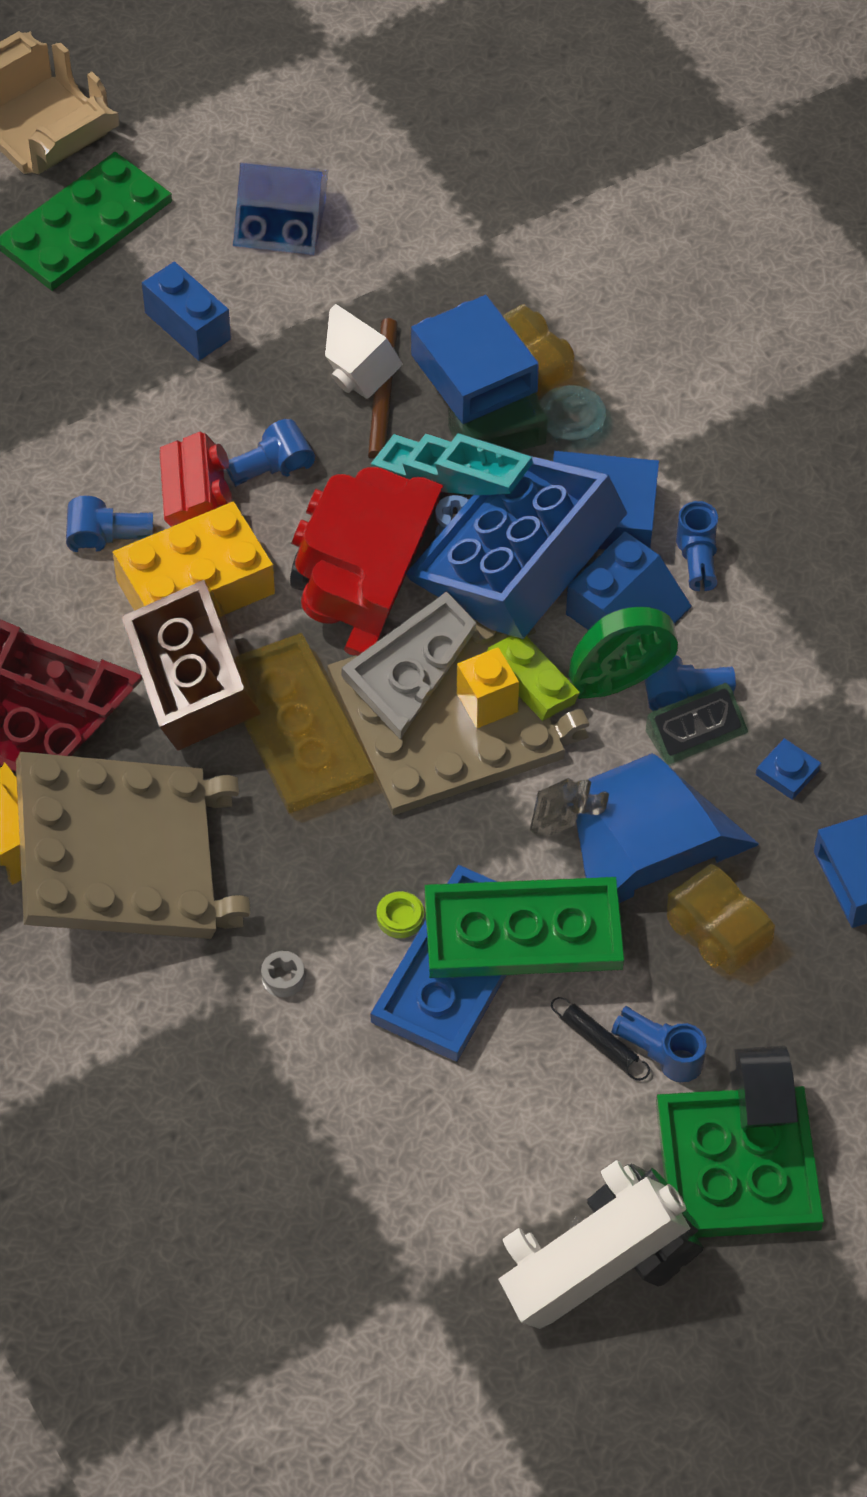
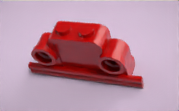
(361, 548)

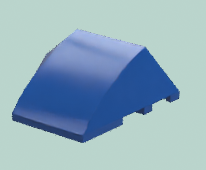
(652, 827)

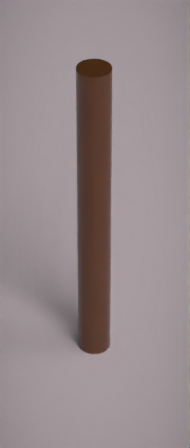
(382, 398)

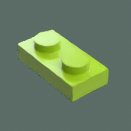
(539, 680)

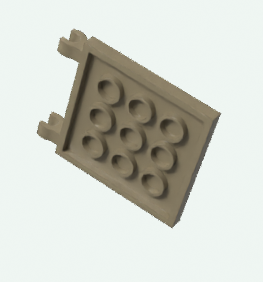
(442, 746)
(120, 846)

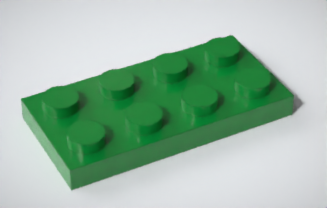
(83, 220)
(523, 927)

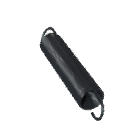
(599, 1037)

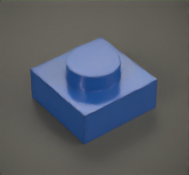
(788, 769)

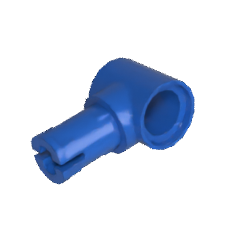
(281, 450)
(94, 525)
(698, 542)
(682, 681)
(662, 1042)

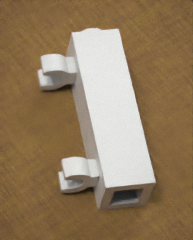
(595, 1250)

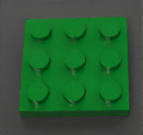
(736, 1175)

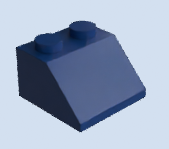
(623, 578)

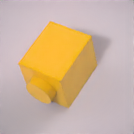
(487, 687)

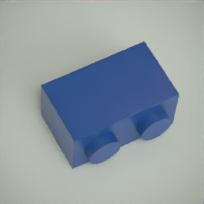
(186, 311)

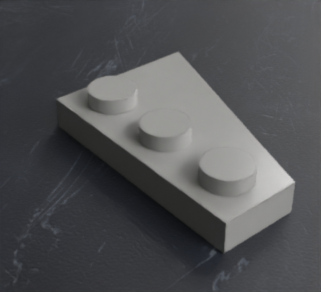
(410, 662)

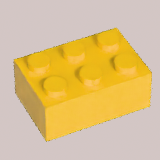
(206, 548)

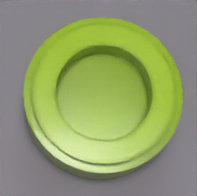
(400, 914)

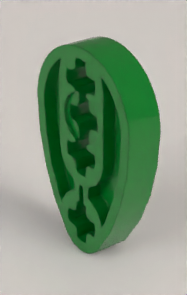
(622, 651)

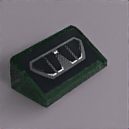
(695, 724)

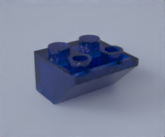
(279, 207)

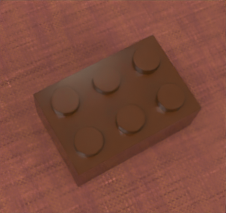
(190, 665)

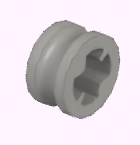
(278, 986)

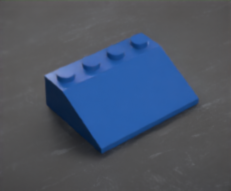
(520, 550)

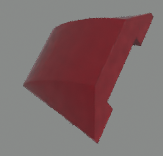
(53, 695)

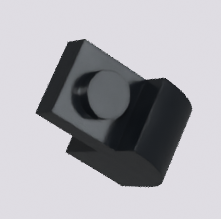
(764, 1086)

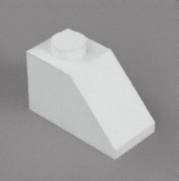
(358, 354)

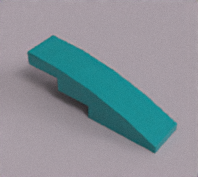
(458, 465)

